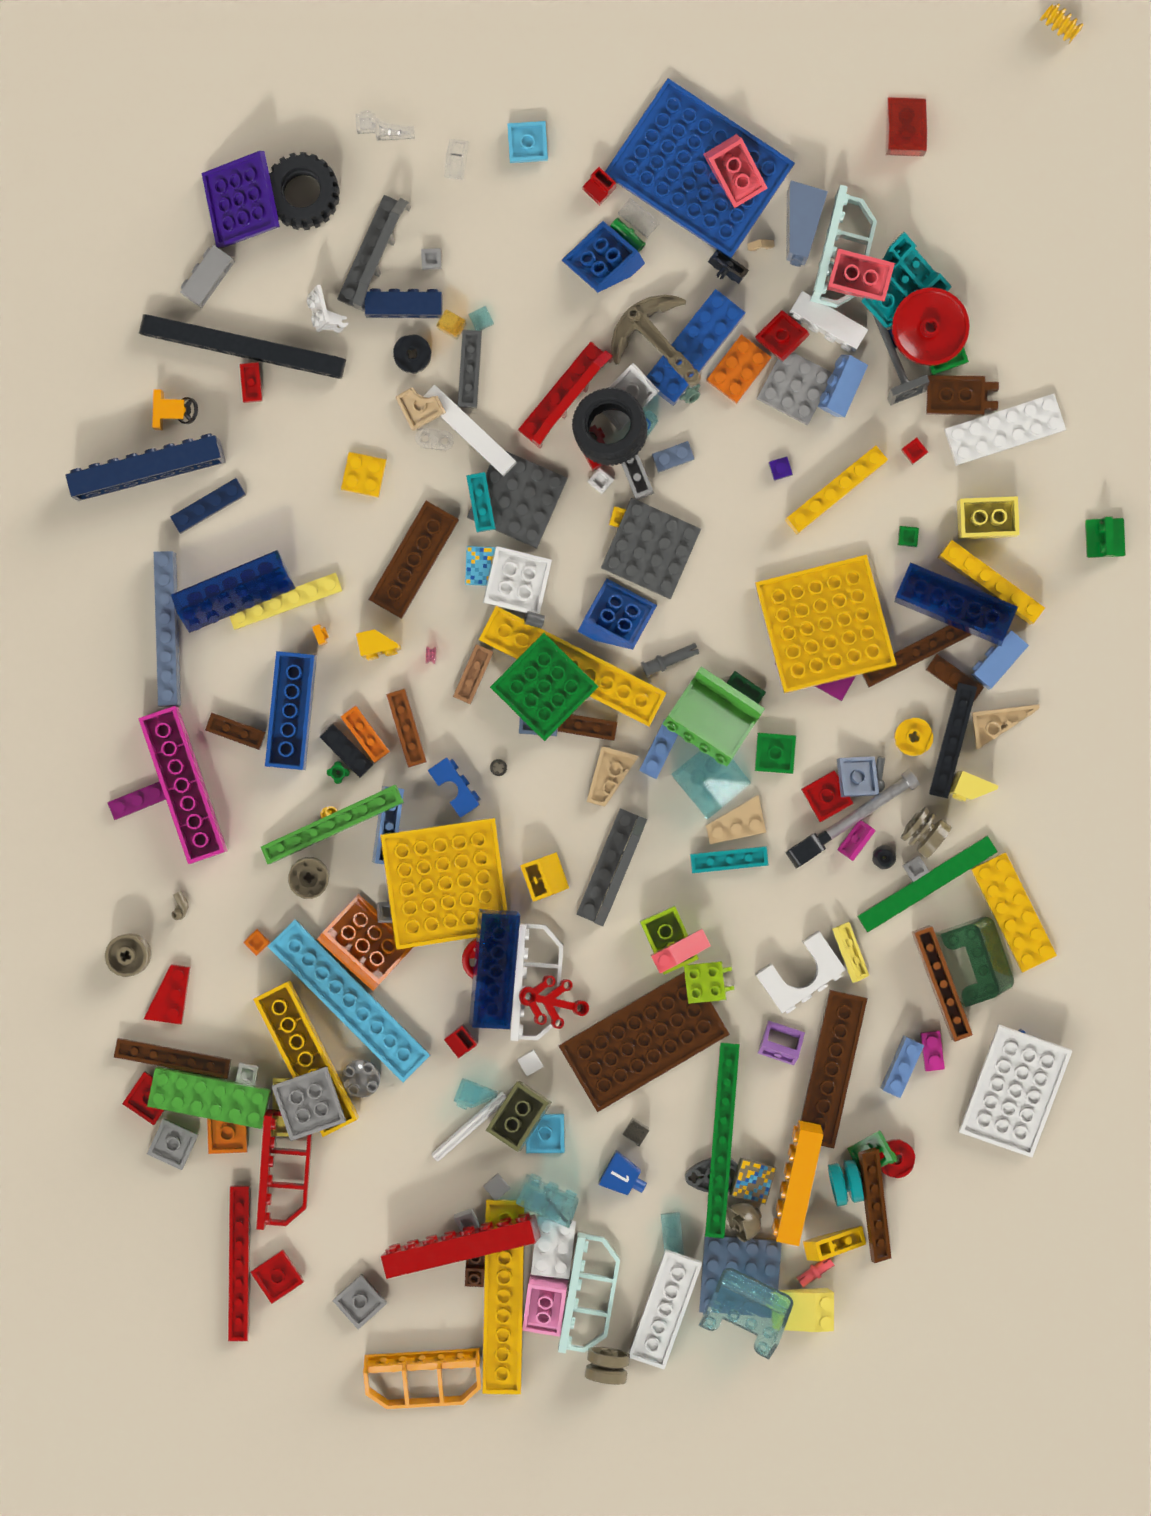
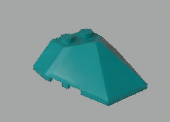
(908, 275)

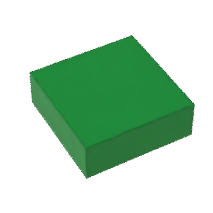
(908, 536)

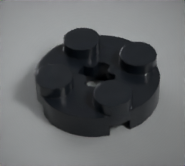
(410, 343)

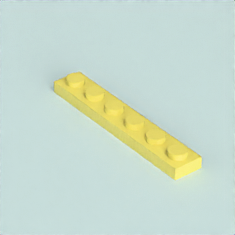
(287, 601)

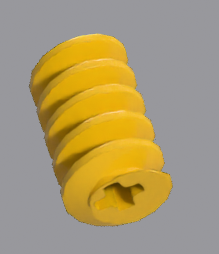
(1061, 22)

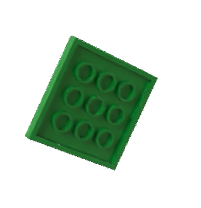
(544, 687)

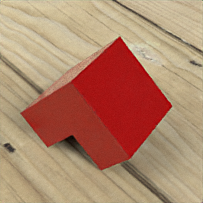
(599, 186)
(461, 1041)

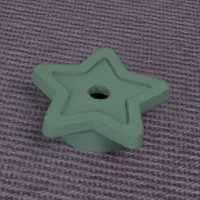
(691, 394)

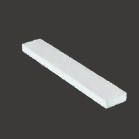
(473, 433)

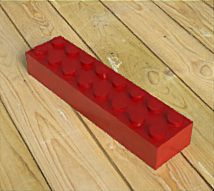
(460, 1246)

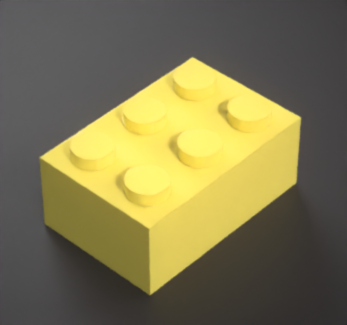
(988, 517)

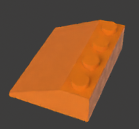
(363, 943)

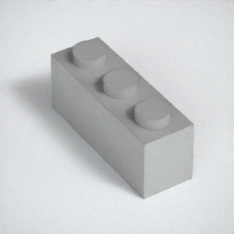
(207, 276)
(637, 478)

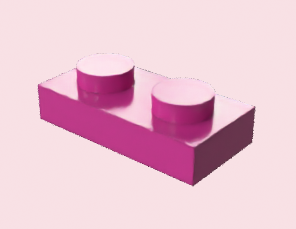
(856, 840)
(932, 1051)

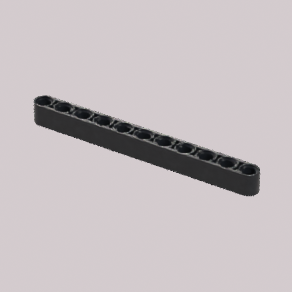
(242, 346)

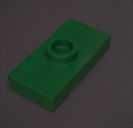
(746, 687)

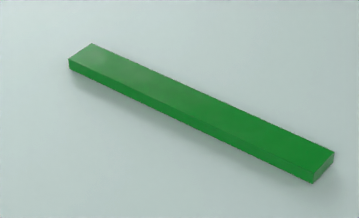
(927, 884)

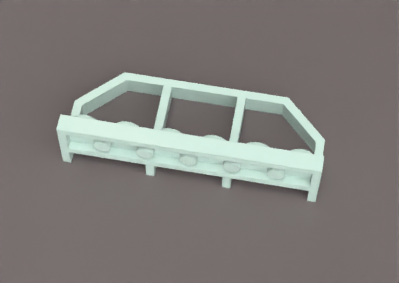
(829, 250)
(575, 1285)

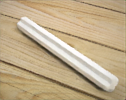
(469, 1126)

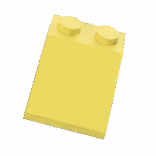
(811, 1310)

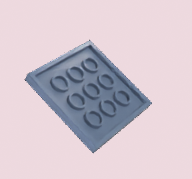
(755, 1258)

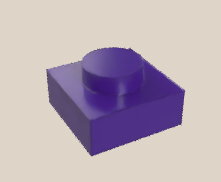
(780, 468)

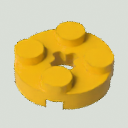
(903, 741)

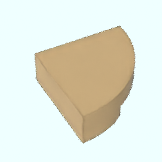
(761, 243)

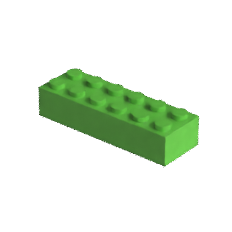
(209, 1097)

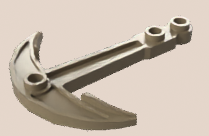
(641, 322)

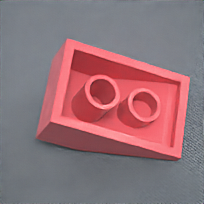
(735, 170)
(860, 275)

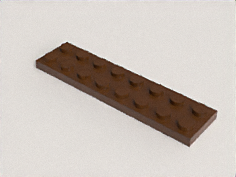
(833, 1063)

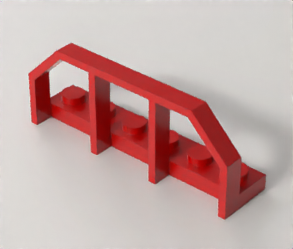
(564, 393)
(266, 1179)

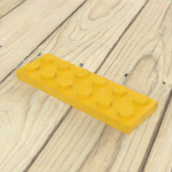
(1013, 912)

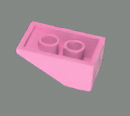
(545, 1305)

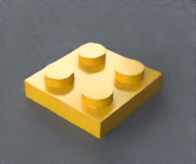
(363, 474)

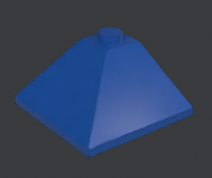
(603, 258)
(617, 616)

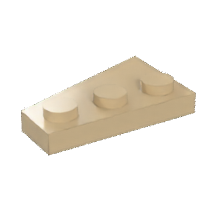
(609, 774)
(738, 823)

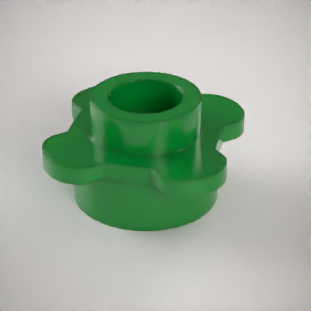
(338, 777)

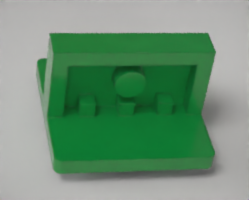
(1105, 537)

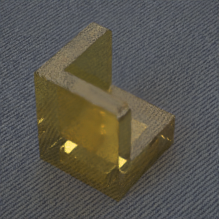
(451, 324)

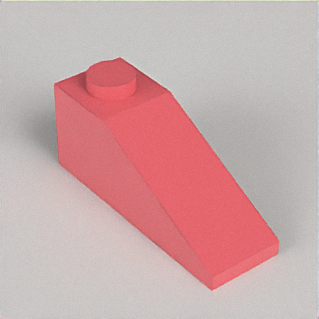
(680, 951)

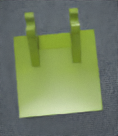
(706, 982)

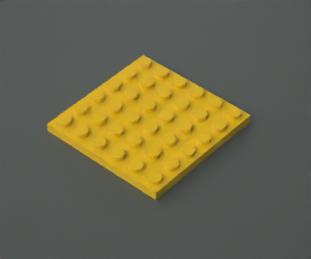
(825, 624)
(442, 880)

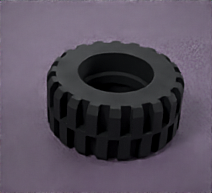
(329, 190)

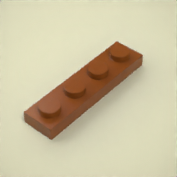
(406, 728)

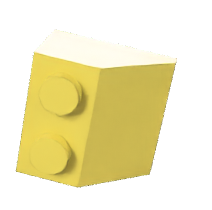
(968, 787)

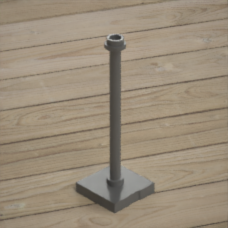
(907, 387)

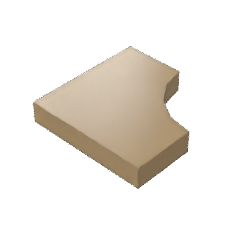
(419, 409)

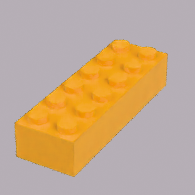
(798, 1182)

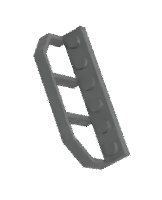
(371, 251)
(607, 865)

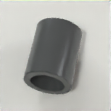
(534, 619)

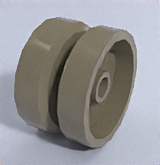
(116, 955)
(607, 1365)

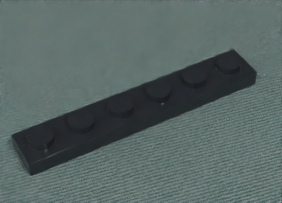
(952, 740)

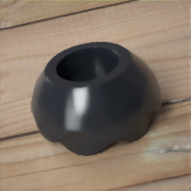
(878, 855)

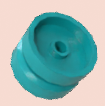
(846, 1182)

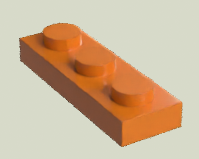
(365, 734)

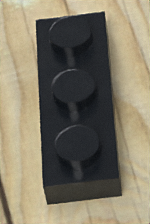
(346, 751)

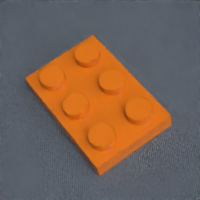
(738, 369)
(226, 1137)

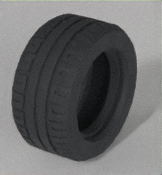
(605, 400)

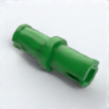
(628, 234)

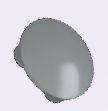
(361, 1078)

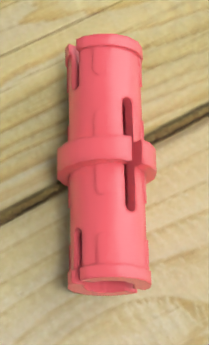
(815, 1271)

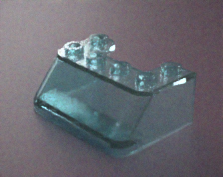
(750, 1307)

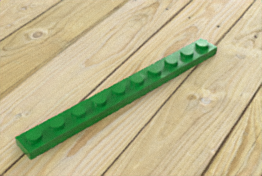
(722, 1140)

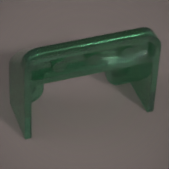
(985, 956)

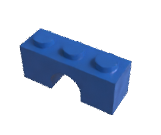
(465, 800)

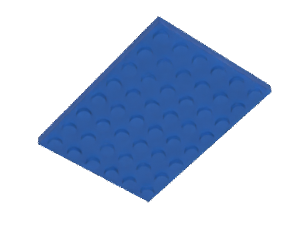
(668, 170)

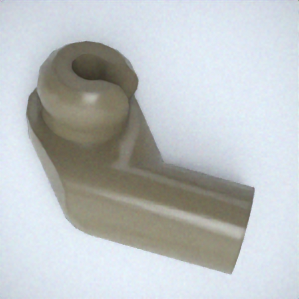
(181, 908)

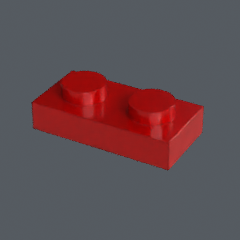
(251, 382)

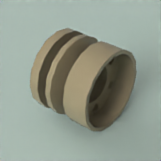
(926, 832)
(301, 886)

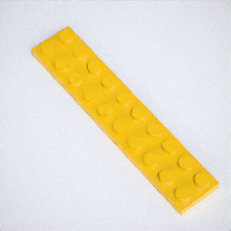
(616, 687)
(503, 1310)

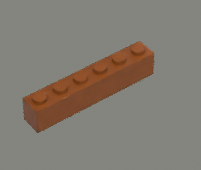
(942, 983)

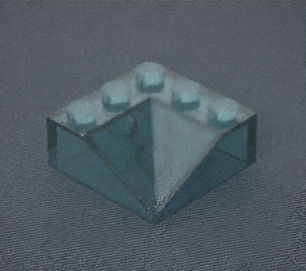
(710, 783)
(547, 1200)

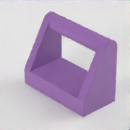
(779, 1051)

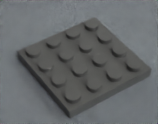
(523, 499)
(650, 548)

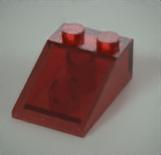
(906, 127)

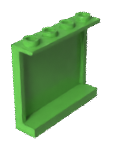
(713, 716)

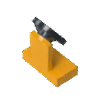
(171, 409)

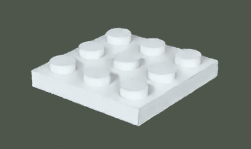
(517, 580)

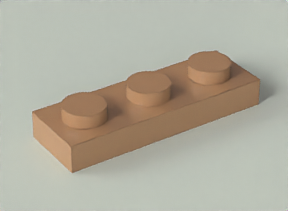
(473, 674)

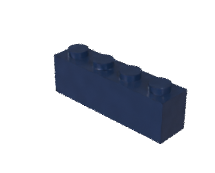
(403, 304)

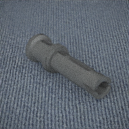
(660, 663)

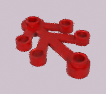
(550, 1001)

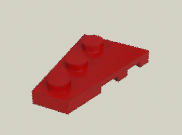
(171, 996)

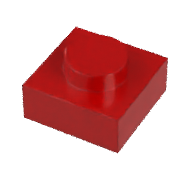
(914, 450)

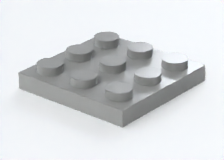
(795, 387)
(308, 1103)

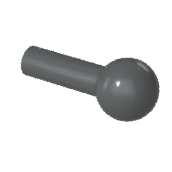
(879, 768)

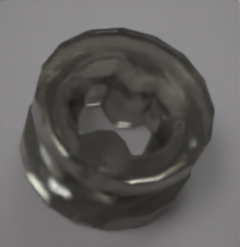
(497, 773)

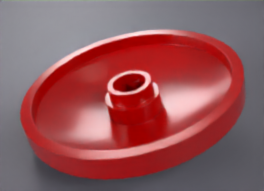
(930, 326)

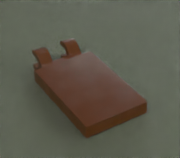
(959, 395)

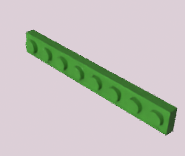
(332, 824)

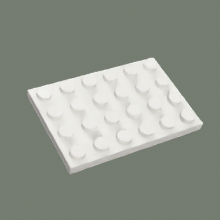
(1015, 1090)

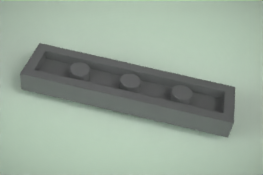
(469, 368)

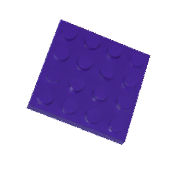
(240, 199)

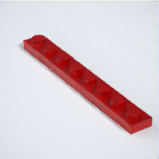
(239, 1263)

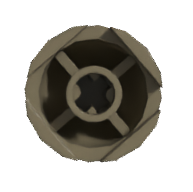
(744, 1219)

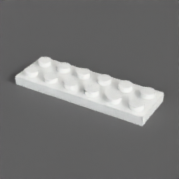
(1005, 429)
(665, 1309)

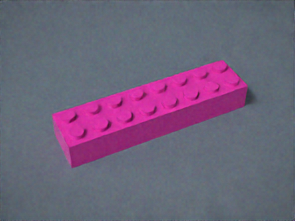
(182, 784)

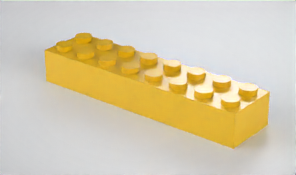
(300, 1042)

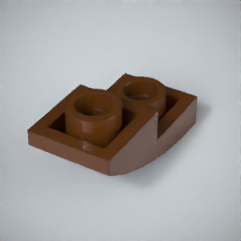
(475, 1272)

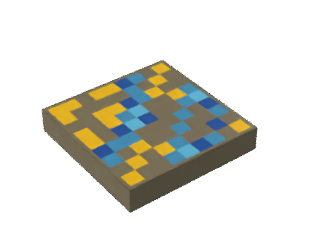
(752, 1181)

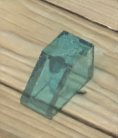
(473, 1094)

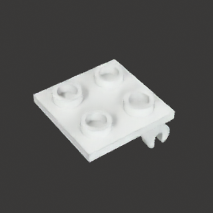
(321, 317)

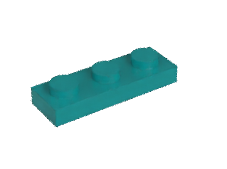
(480, 502)

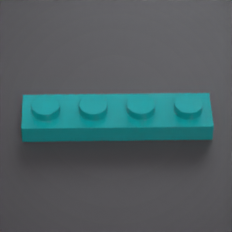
(729, 859)

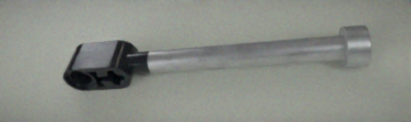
(815, 844)

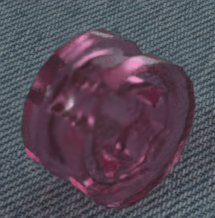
(430, 655)

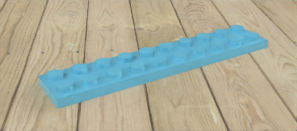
(348, 1000)

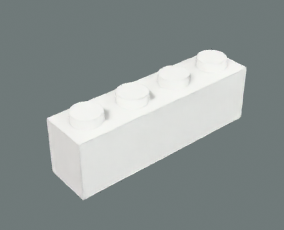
(828, 322)

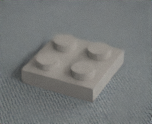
(172, 1144)
(359, 1301)

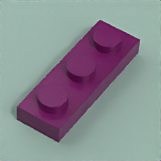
(136, 801)

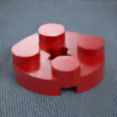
(906, 1160)

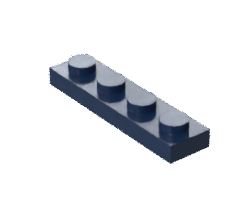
(208, 505)

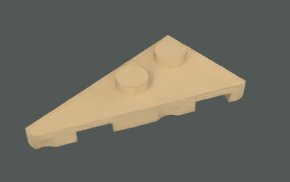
(992, 723)

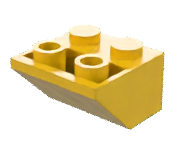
(373, 643)
(544, 876)

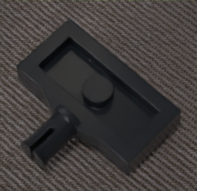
(728, 267)

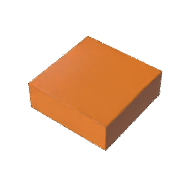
(256, 942)

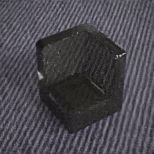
(636, 1131)

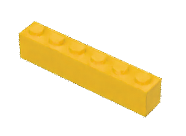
(836, 489)
(990, 581)

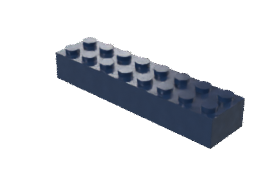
(145, 467)

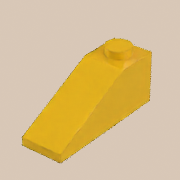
(834, 1243)

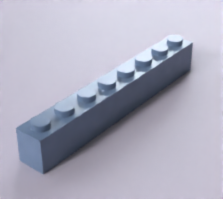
(166, 629)

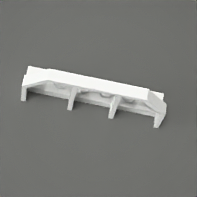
(521, 972)

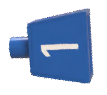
(622, 1175)

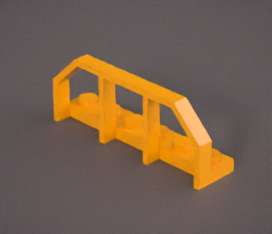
(422, 1361)

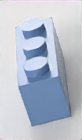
(842, 385)
(999, 660)
(658, 752)
(902, 1066)

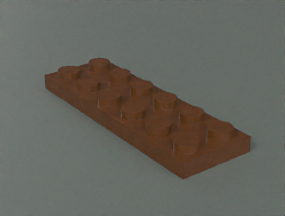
(413, 559)

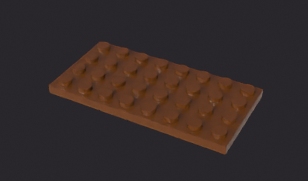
(641, 1042)

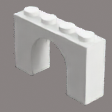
(827, 968)

